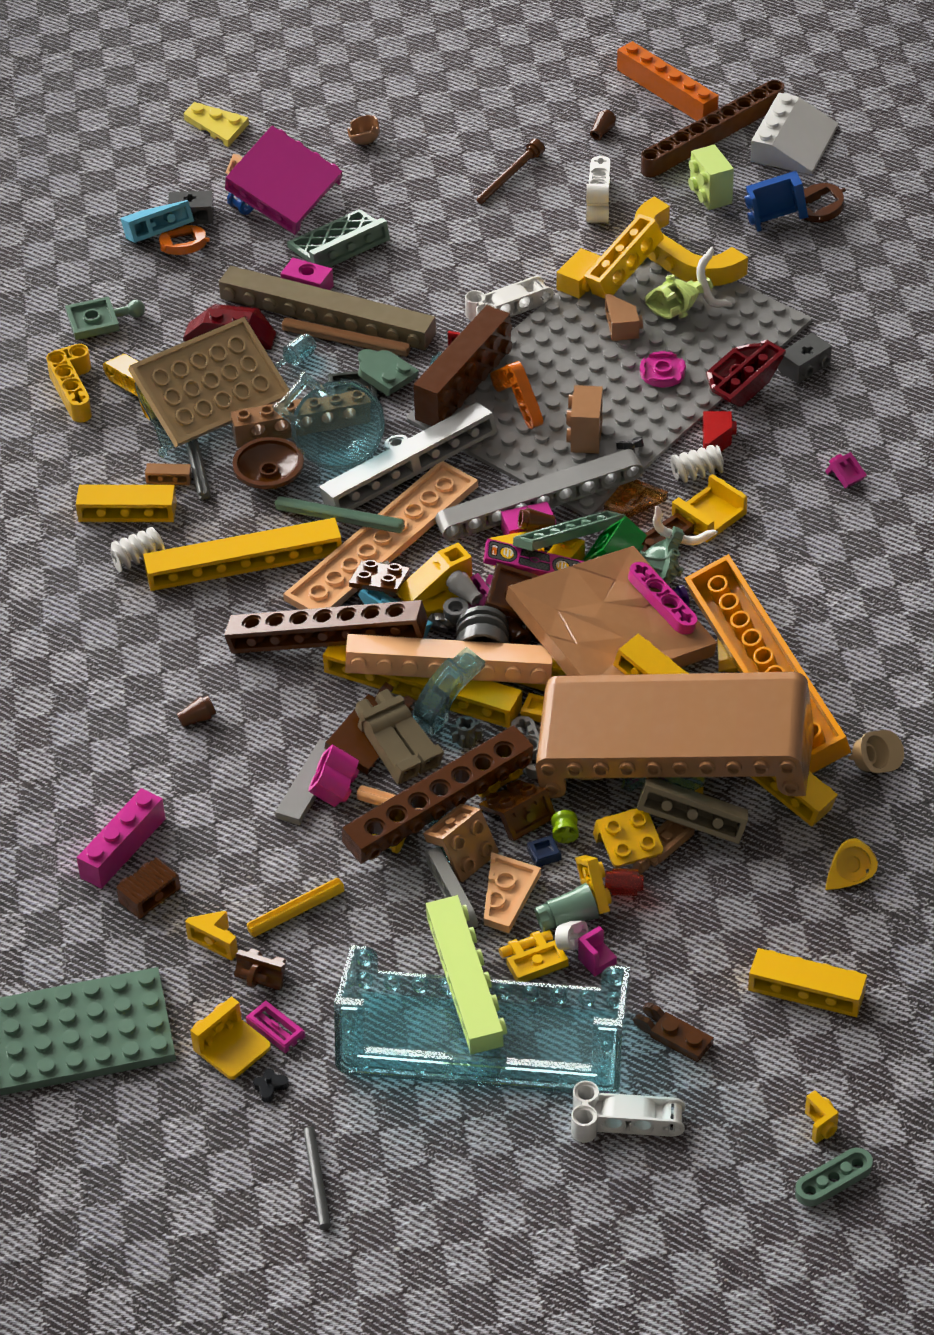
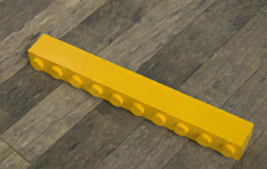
(641, 657)

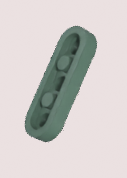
(839, 1168)

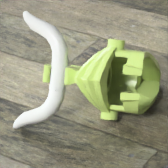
(677, 297)

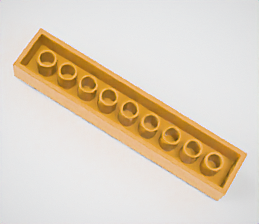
(758, 646)

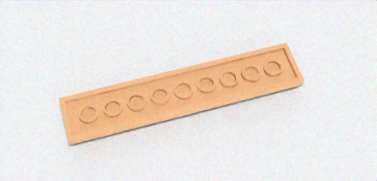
(418, 505)

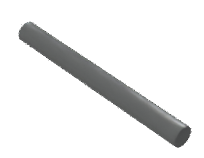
(317, 1178)

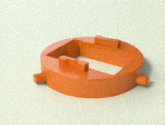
(183, 248)

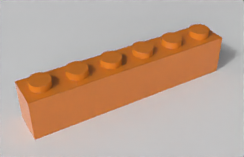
(666, 81)

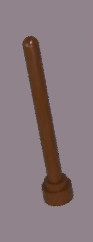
(533, 150)

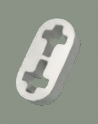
(568, 934)

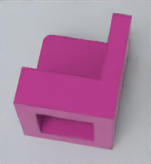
(594, 953)

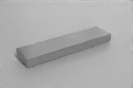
(298, 799)

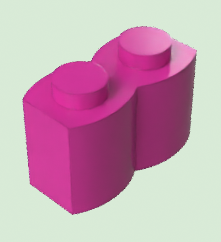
(334, 775)

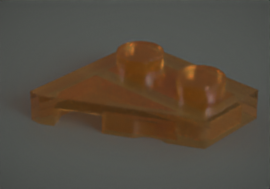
(635, 498)

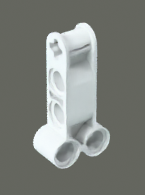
(598, 191)
(511, 299)
(622, 1114)

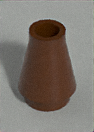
(604, 122)
(534, 520)
(197, 711)

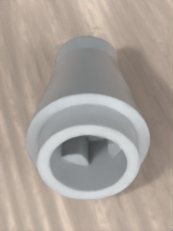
(463, 587)

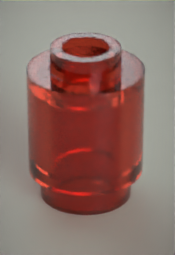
(624, 882)

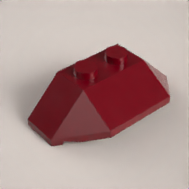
(220, 315)
(745, 371)

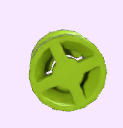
(565, 826)

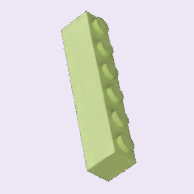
(464, 974)

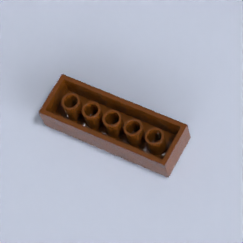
(462, 366)

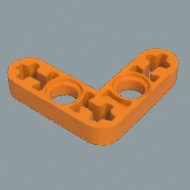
(515, 377)

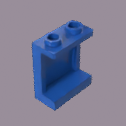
(775, 199)

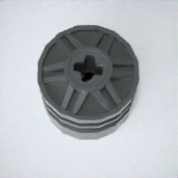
(482, 625)

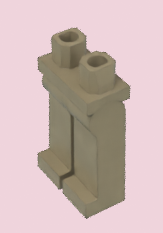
(397, 737)

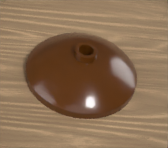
(268, 463)

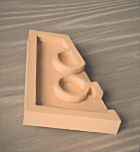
(508, 890)

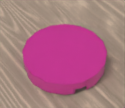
(662, 369)

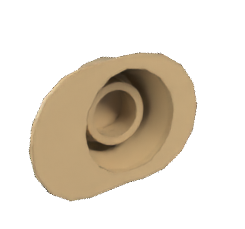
(878, 752)

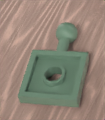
(105, 316)

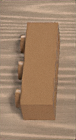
(168, 474)

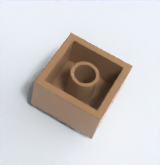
(585, 419)

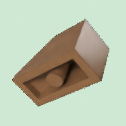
(622, 319)

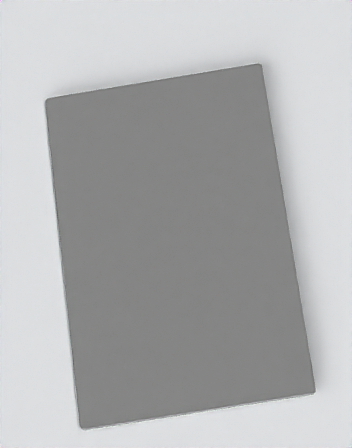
(572, 345)

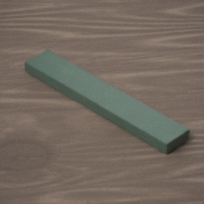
(567, 530)

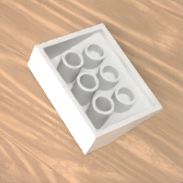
(792, 135)

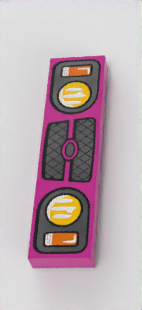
(534, 561)

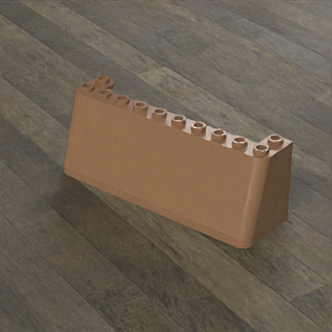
(676, 728)

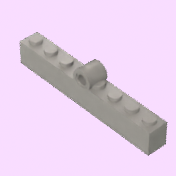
(409, 457)

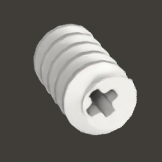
(697, 462)
(135, 547)

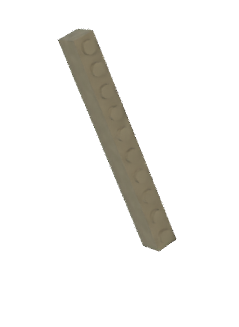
(327, 307)

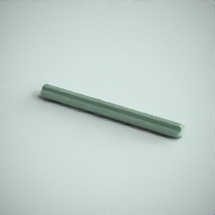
(340, 514)

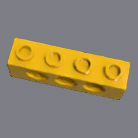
(624, 256)

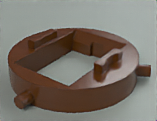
(830, 211)

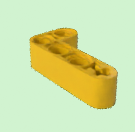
(64, 371)
(118, 373)

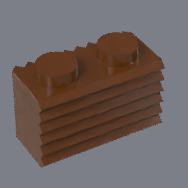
(147, 887)

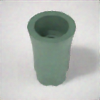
(571, 906)

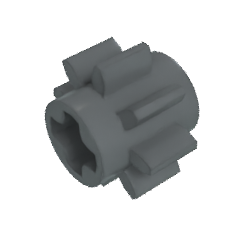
(466, 732)

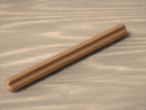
(345, 336)

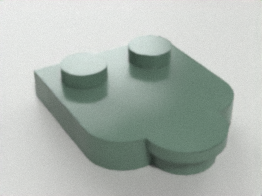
(385, 370)

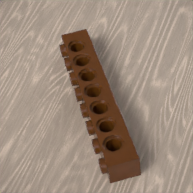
(323, 626)
(476, 769)

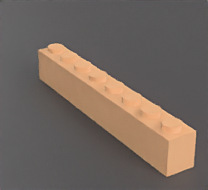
(424, 656)

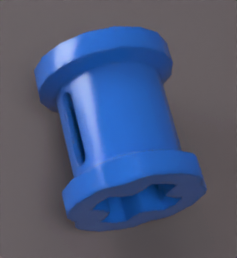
(243, 209)

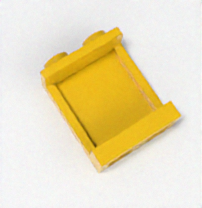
(713, 507)

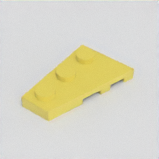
(217, 122)

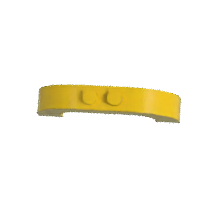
(676, 259)

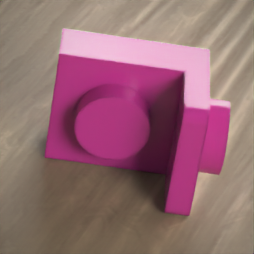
(846, 469)

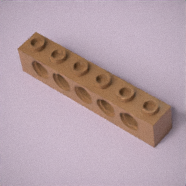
(260, 423)

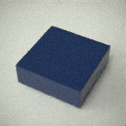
(544, 851)

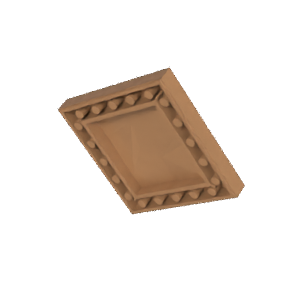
(594, 610)

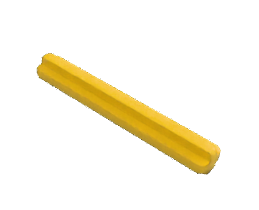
(295, 907)

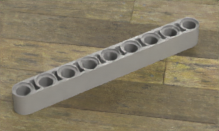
(554, 488)

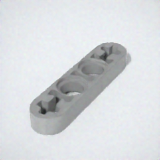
(448, 881)

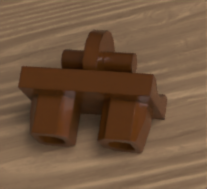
(259, 969)

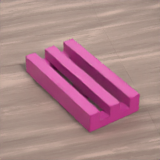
(283, 1045)

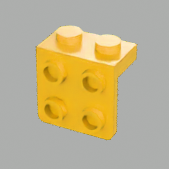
(628, 837)
(227, 1040)

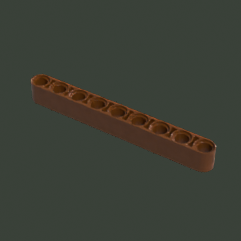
(710, 129)

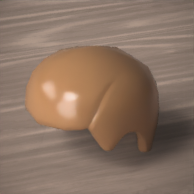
(364, 130)

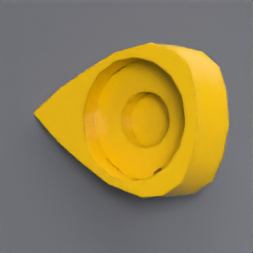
(850, 865)

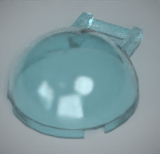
(334, 423)

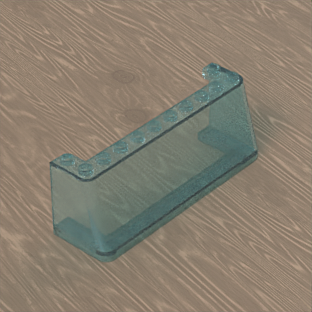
(411, 1030)

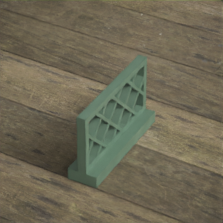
(347, 245)

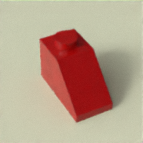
(718, 429)

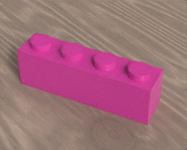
(121, 838)

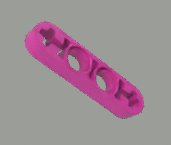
(680, 618)

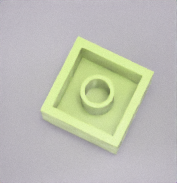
(711, 177)

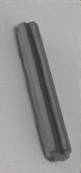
(198, 469)

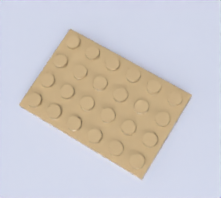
(206, 379)

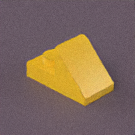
(213, 933)

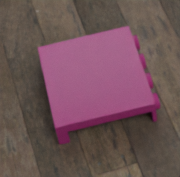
(282, 179)

